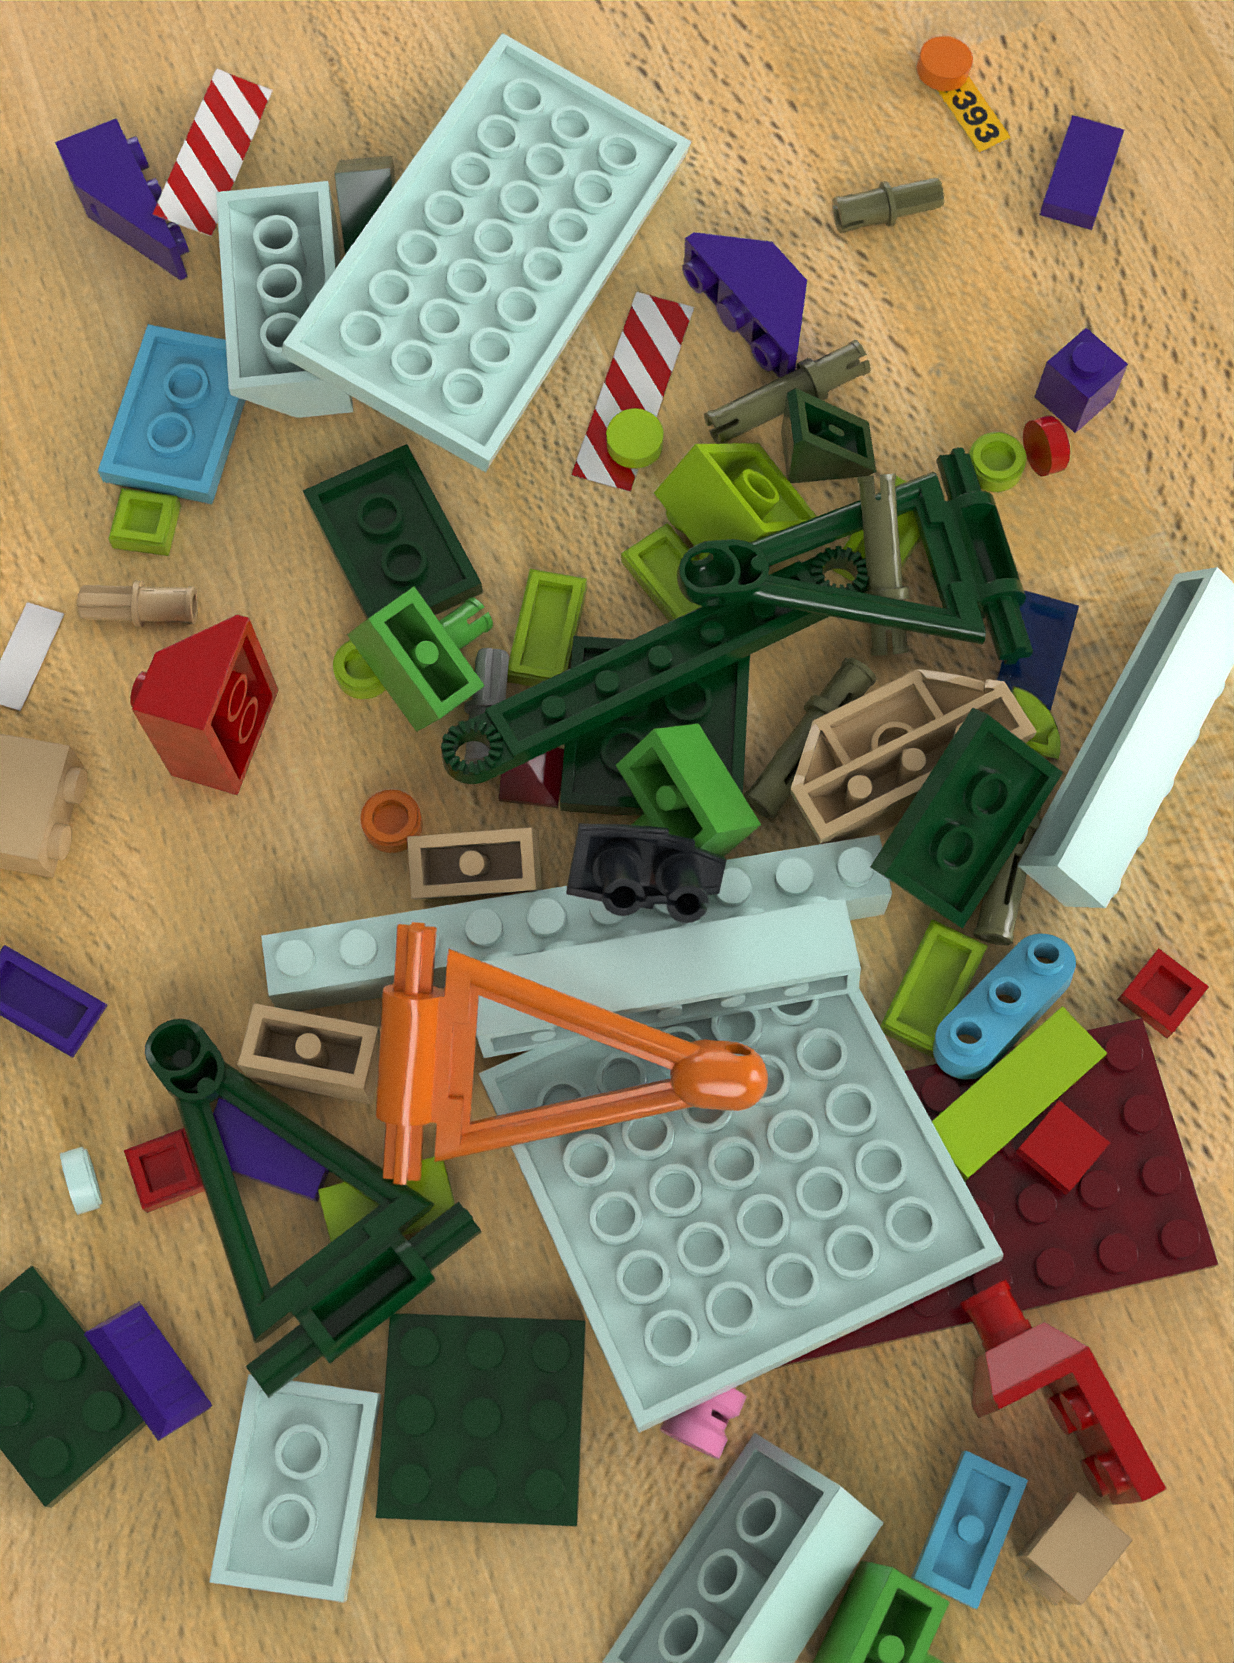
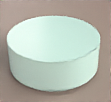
(81, 1180)

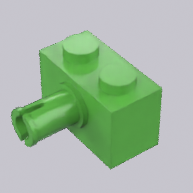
(421, 656)
(687, 789)
(883, 1620)

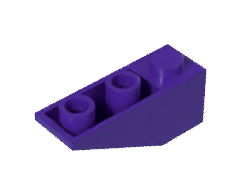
(117, 196)

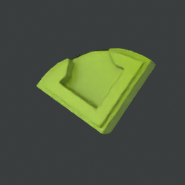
(1047, 737)

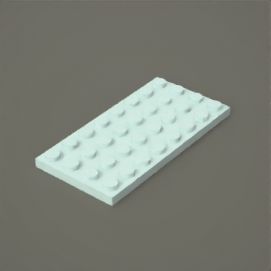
(487, 252)

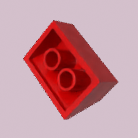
(207, 703)

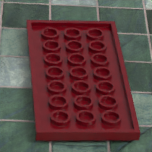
(1117, 1228)

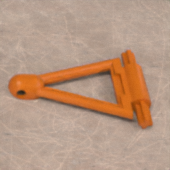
(431, 1061)

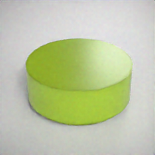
(635, 438)
(998, 461)
(354, 673)

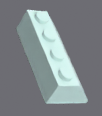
(274, 262)
(752, 1567)

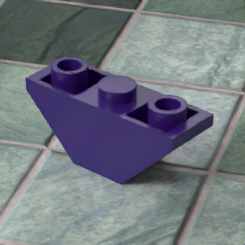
(753, 293)

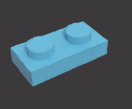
(969, 1529)

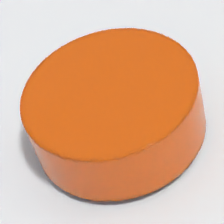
(944, 63)
(390, 819)

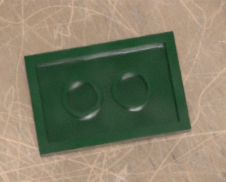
(392, 535)
(967, 818)
(56, 1395)

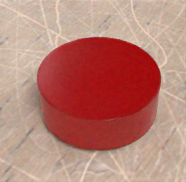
(1046, 445)

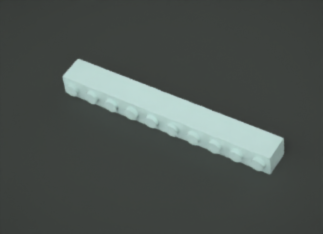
(358, 956)

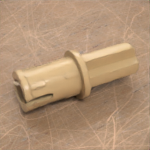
(138, 603)

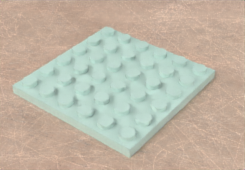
(752, 1231)

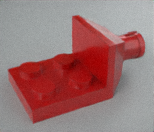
(1028, 1358)

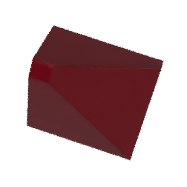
(534, 781)

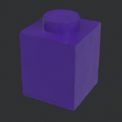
(1080, 380)

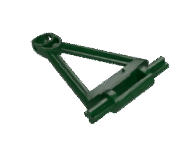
(961, 541)
(350, 1281)

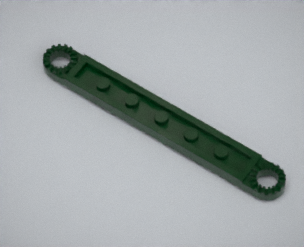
(635, 674)

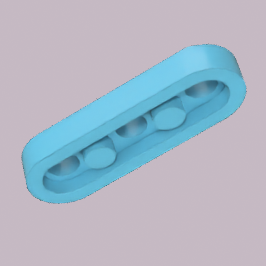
(1001, 1024)

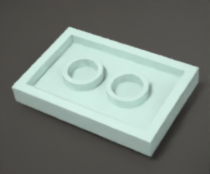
(296, 1490)

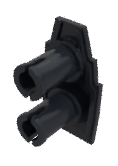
(643, 867)

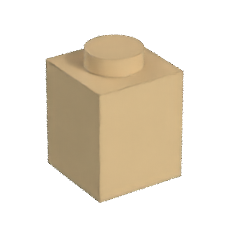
(1072, 1551)

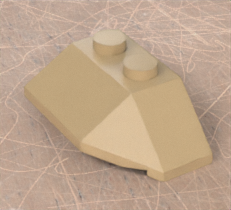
(879, 749)

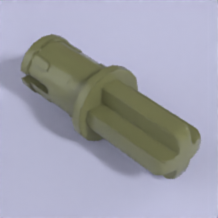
(886, 204)

